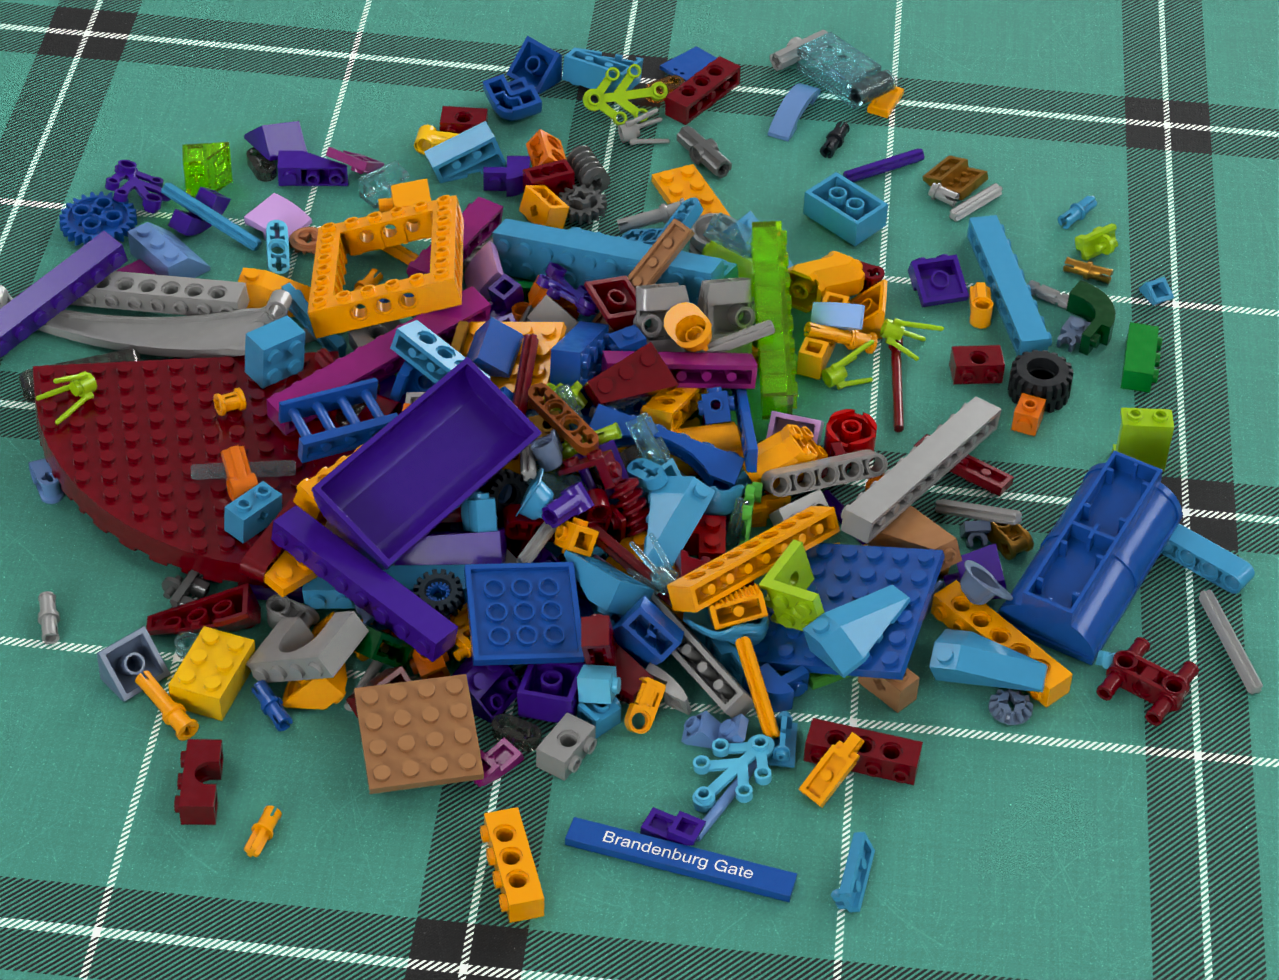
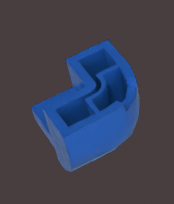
(512, 99)

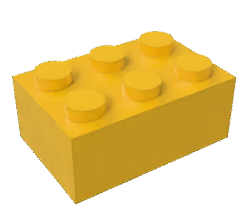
(212, 673)

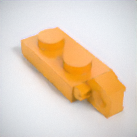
(832, 770)

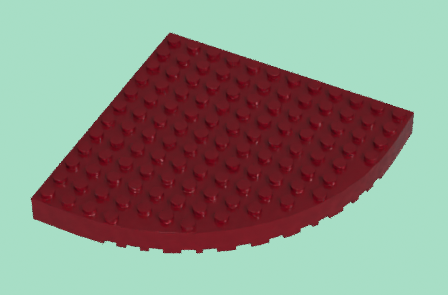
(134, 446)

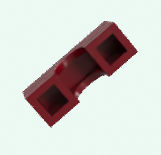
(197, 800)

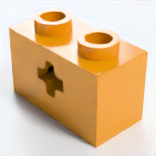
(543, 207)

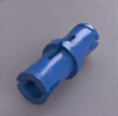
(271, 705)

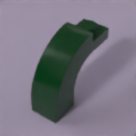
(1095, 308)

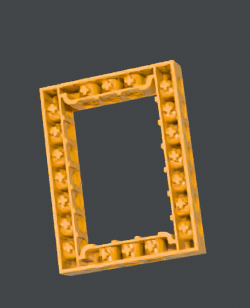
(334, 309)

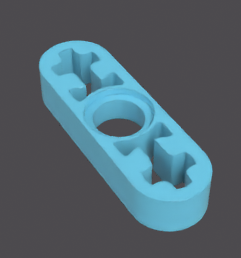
(282, 242)

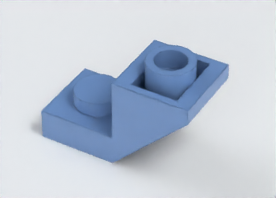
(704, 729)

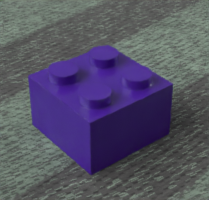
(549, 691)

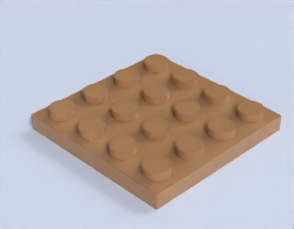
(418, 734)

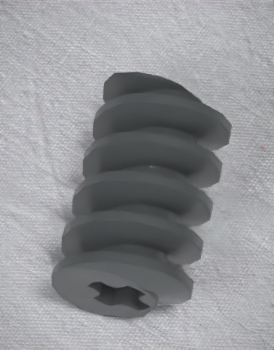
(588, 169)

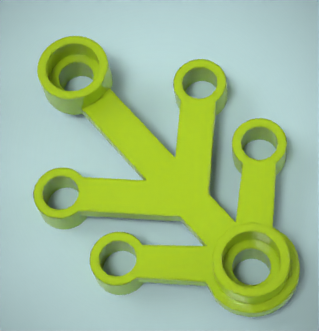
(621, 96)

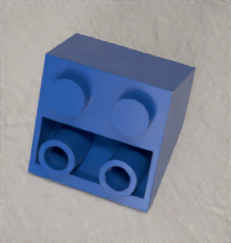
(647, 633)

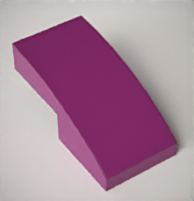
(498, 761)

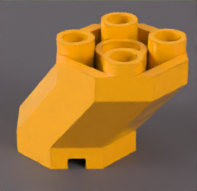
(831, 273)
(786, 448)

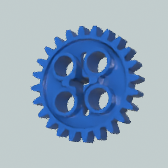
(96, 214)

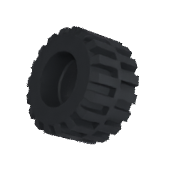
(1041, 376)

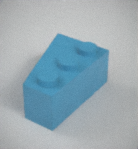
(465, 154)

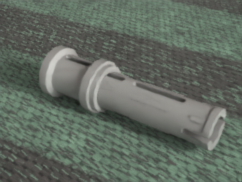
(647, 218)

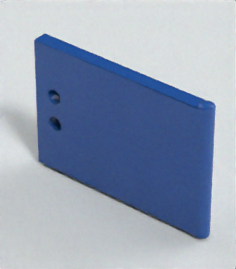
(688, 63)

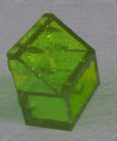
(206, 166)

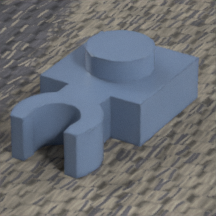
(1072, 332)

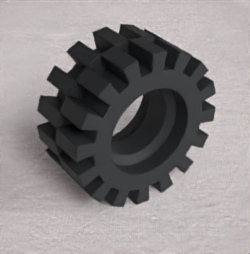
(501, 479)

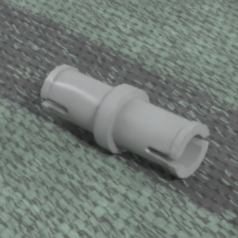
(48, 617)

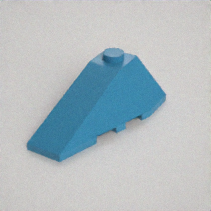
(977, 660)

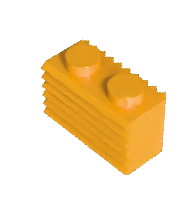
(738, 607)

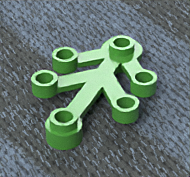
(753, 494)

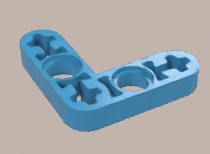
(686, 213)

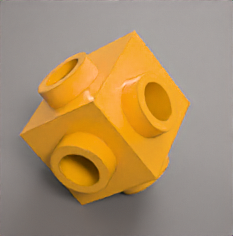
(576, 537)

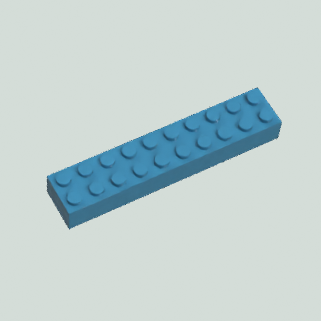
(529, 248)

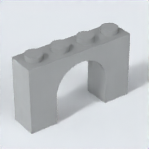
(292, 656)

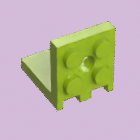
(788, 591)

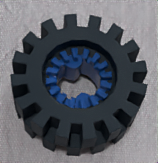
(447, 585)

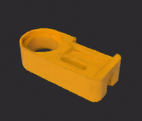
(646, 703)

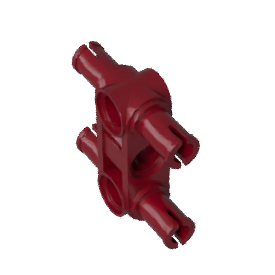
(1147, 681)

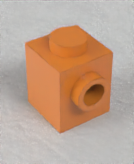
(1028, 414)

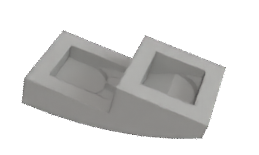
(674, 695)

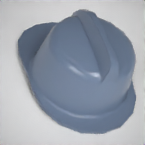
(980, 584)

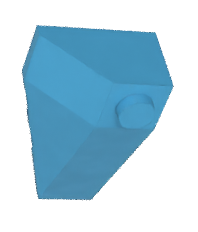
(674, 515)
(851, 630)

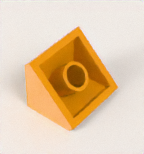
(875, 305)

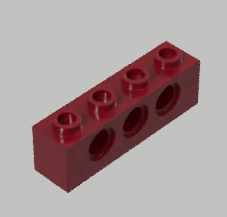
(702, 90)
(880, 754)

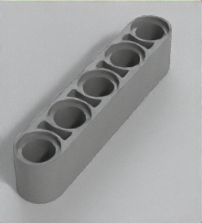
(835, 476)

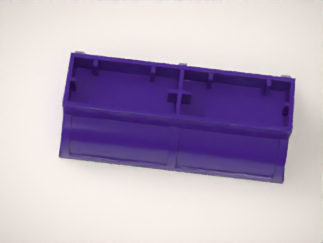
(423, 465)

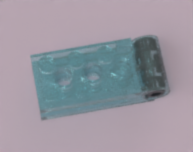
(844, 70)

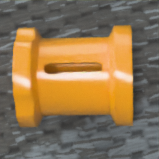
(229, 401)

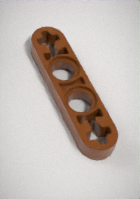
(566, 417)

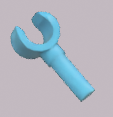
(1104, 659)

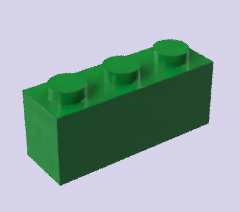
(1141, 357)

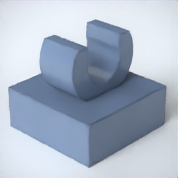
(975, 529)

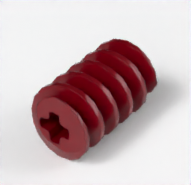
(631, 504)

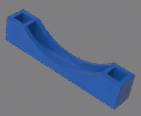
(712, 464)

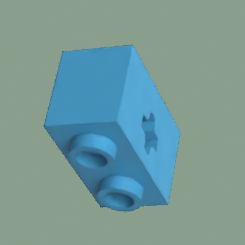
(252, 512)

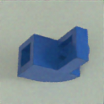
(783, 688)

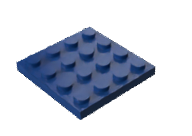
(523, 613)

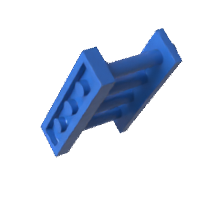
(334, 439)

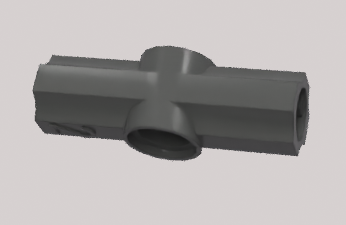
(704, 151)

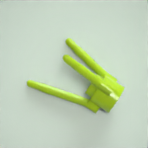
(894, 330)
(836, 373)
(81, 385)

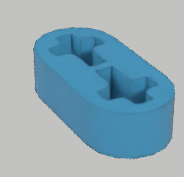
(650, 475)

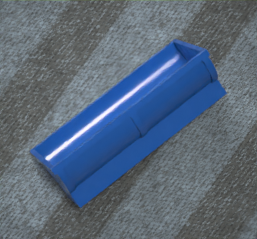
(1095, 558)

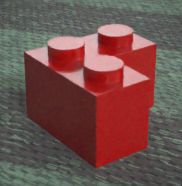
(708, 537)

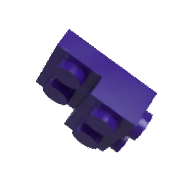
(938, 280)

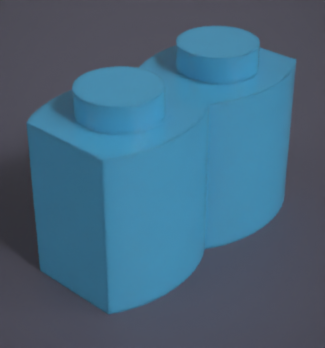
(479, 513)

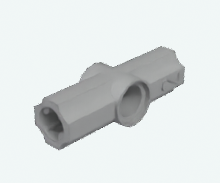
(788, 55)

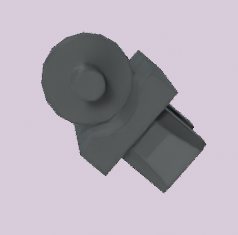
(180, 591)

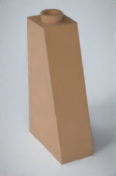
(918, 531)

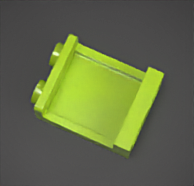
(1145, 435)

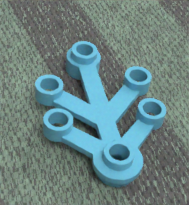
(758, 747)

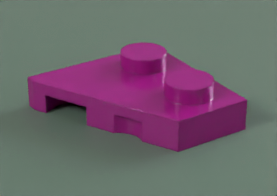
(359, 163)

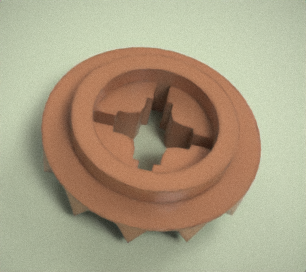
(301, 236)

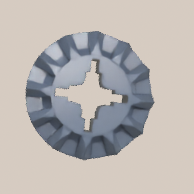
(1002, 712)

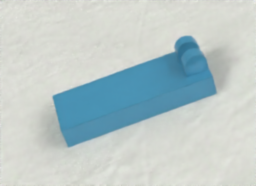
(855, 874)

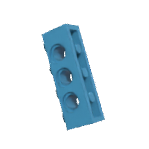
(426, 351)

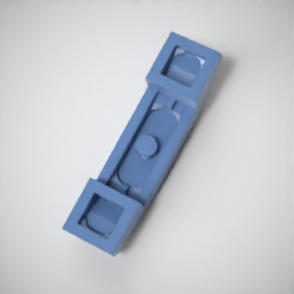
(791, 109)

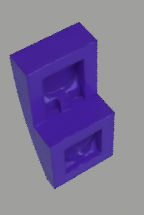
(678, 829)

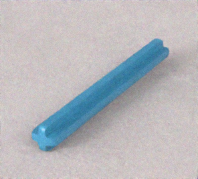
(211, 216)

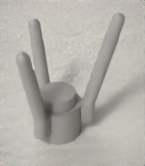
(631, 130)

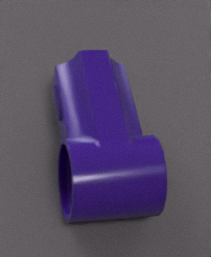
(571, 503)

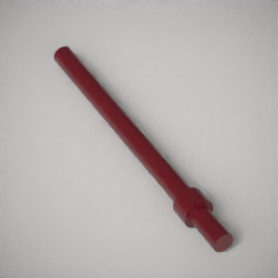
(897, 387)

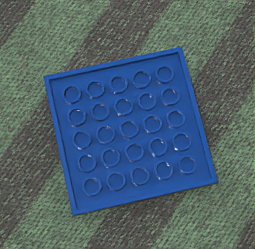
(847, 574)

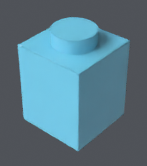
(598, 684)

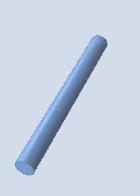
(723, 802)

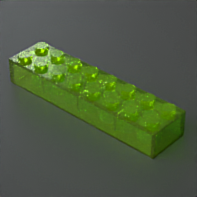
(774, 303)

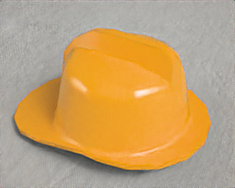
(688, 327)

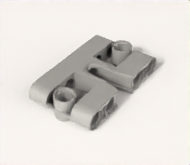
(718, 299)

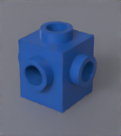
(720, 415)

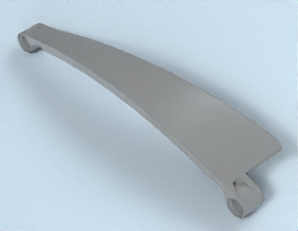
(176, 336)

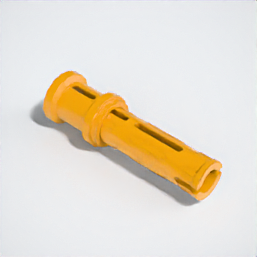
(850, 338)
(172, 713)

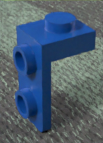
(626, 339)

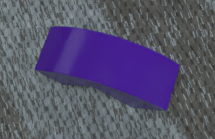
(191, 224)

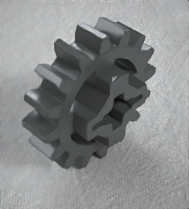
(584, 203)

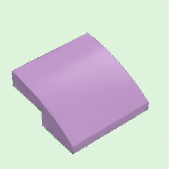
(277, 208)
(484, 269)

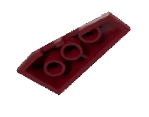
(222, 611)

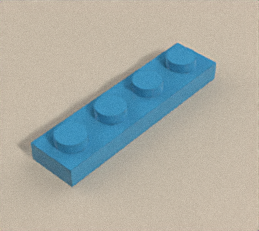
(299, 309)

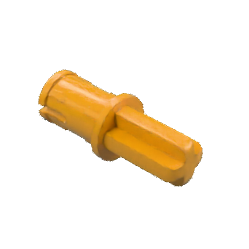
(262, 831)

